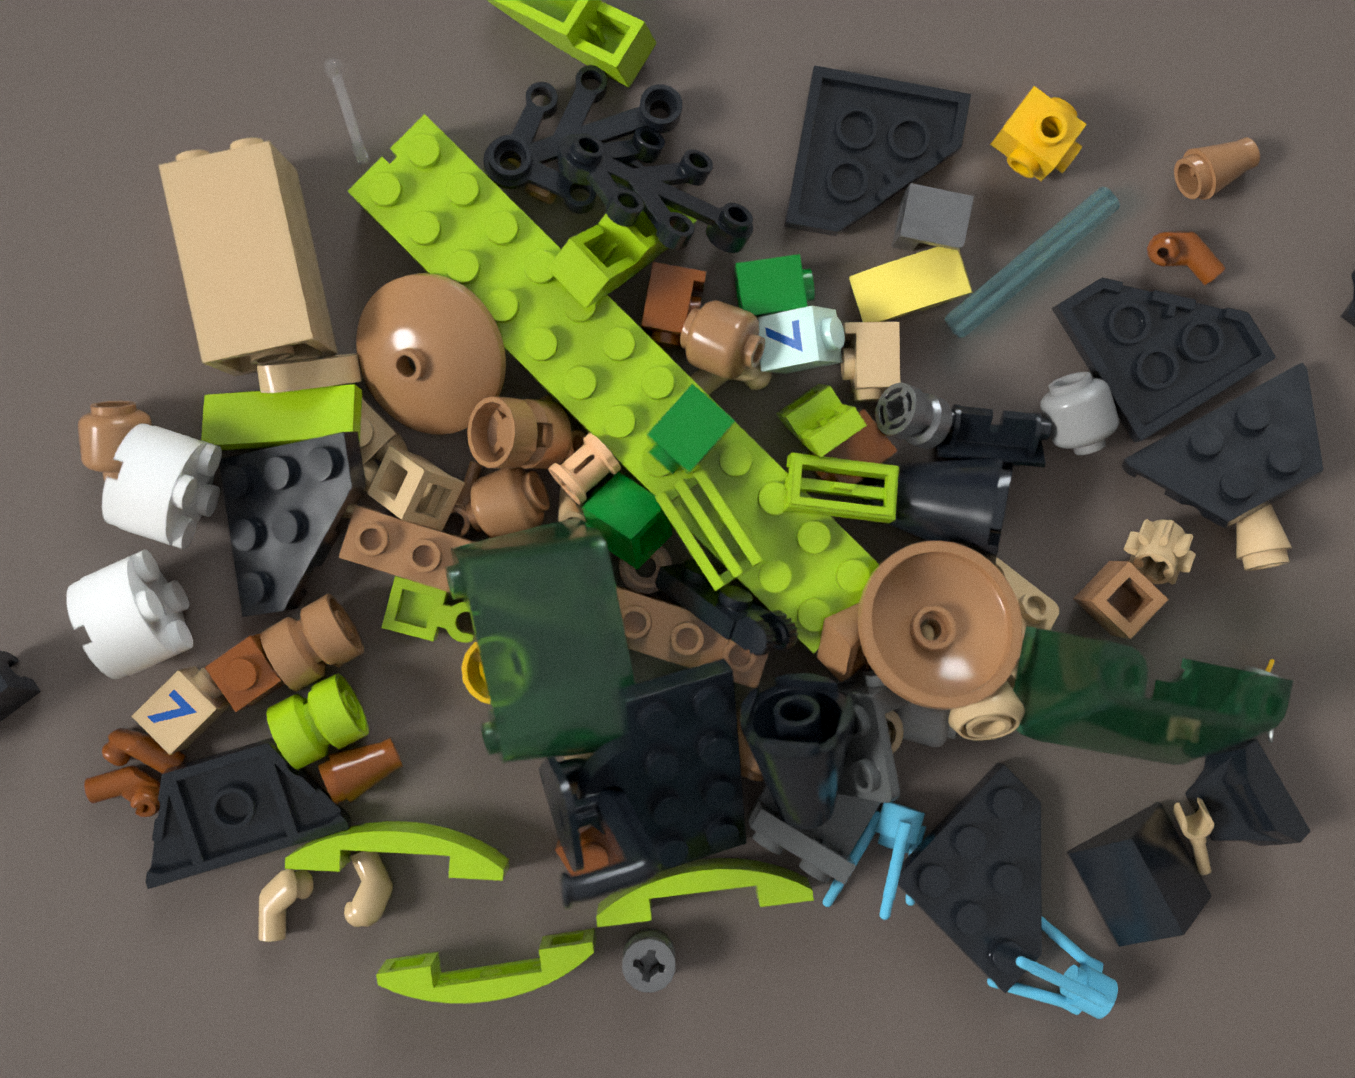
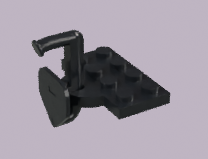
(660, 789)

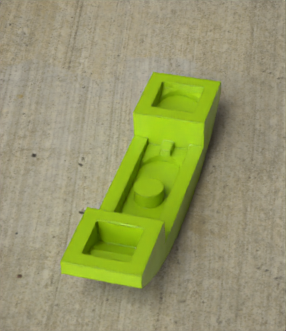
(468, 855)
(772, 883)
(422, 976)

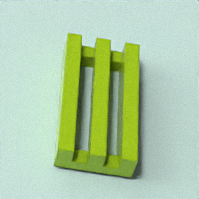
(795, 484)
(682, 488)

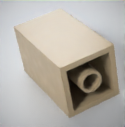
(247, 257)

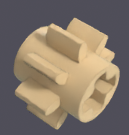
(1160, 551)

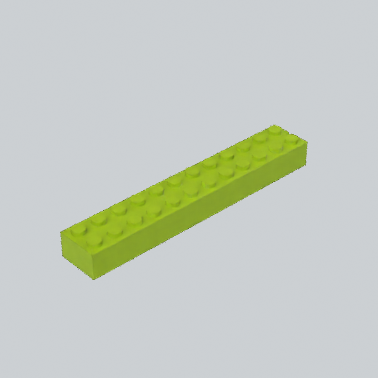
(605, 370)

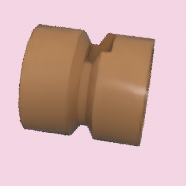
(518, 433)
(305, 646)

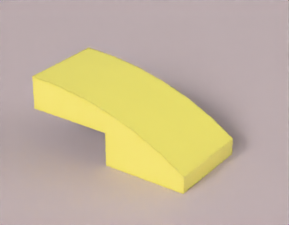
(910, 284)

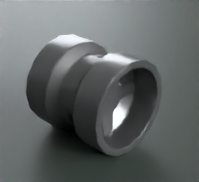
(913, 415)

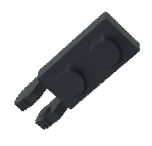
(727, 610)

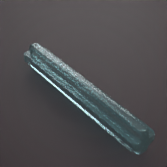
(1032, 262)

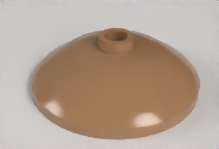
(448, 338)
(971, 616)

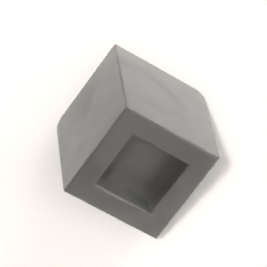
(932, 218)

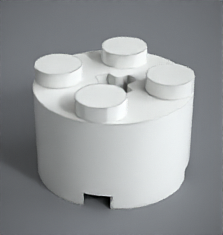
(162, 485)
(130, 615)

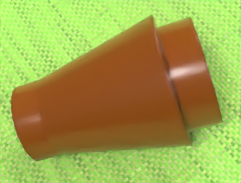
(358, 769)

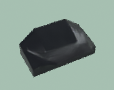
(1247, 798)

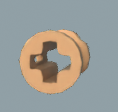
(585, 468)

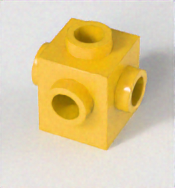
(1040, 135)

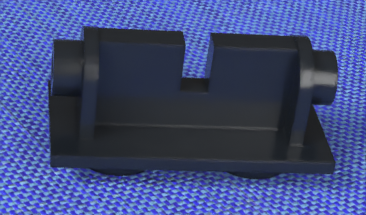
(1016, 436)

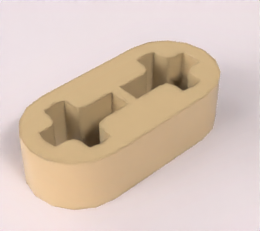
(309, 373)

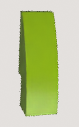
(588, 32)
(606, 257)

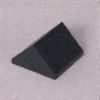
(1141, 878)

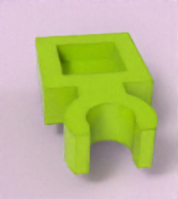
(422, 610)

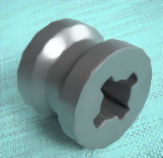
(650, 948)

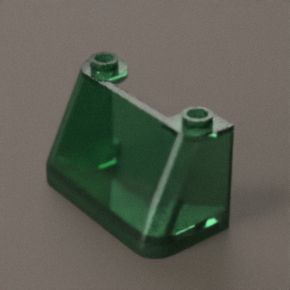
(545, 639)
(1094, 700)

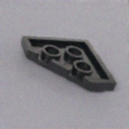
(866, 144)
(1159, 350)
(287, 513)
(984, 876)

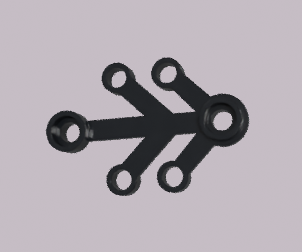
(534, 154)
(599, 164)

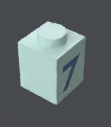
(801, 339)

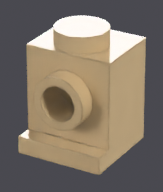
(872, 359)
(415, 489)

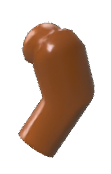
(129, 783)

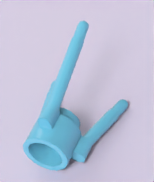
(899, 830)
(1081, 987)

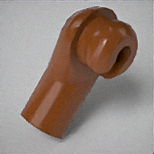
(1185, 249)
(127, 743)

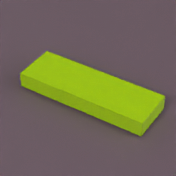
(280, 418)

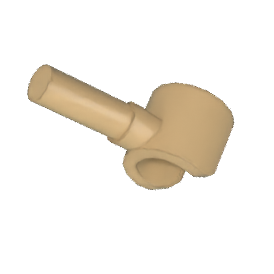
(1196, 828)

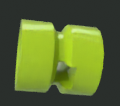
(309, 725)

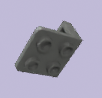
(870, 760)
(822, 849)

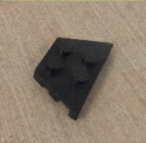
(1239, 452)
(236, 810)

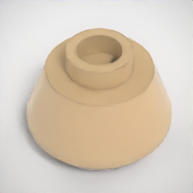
(990, 717)

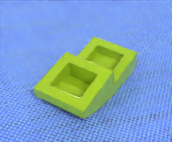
(821, 419)

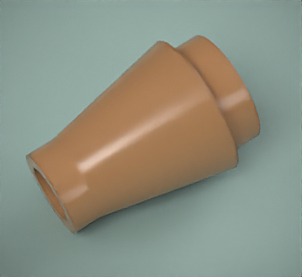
(1213, 167)

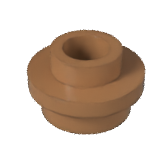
(641, 584)

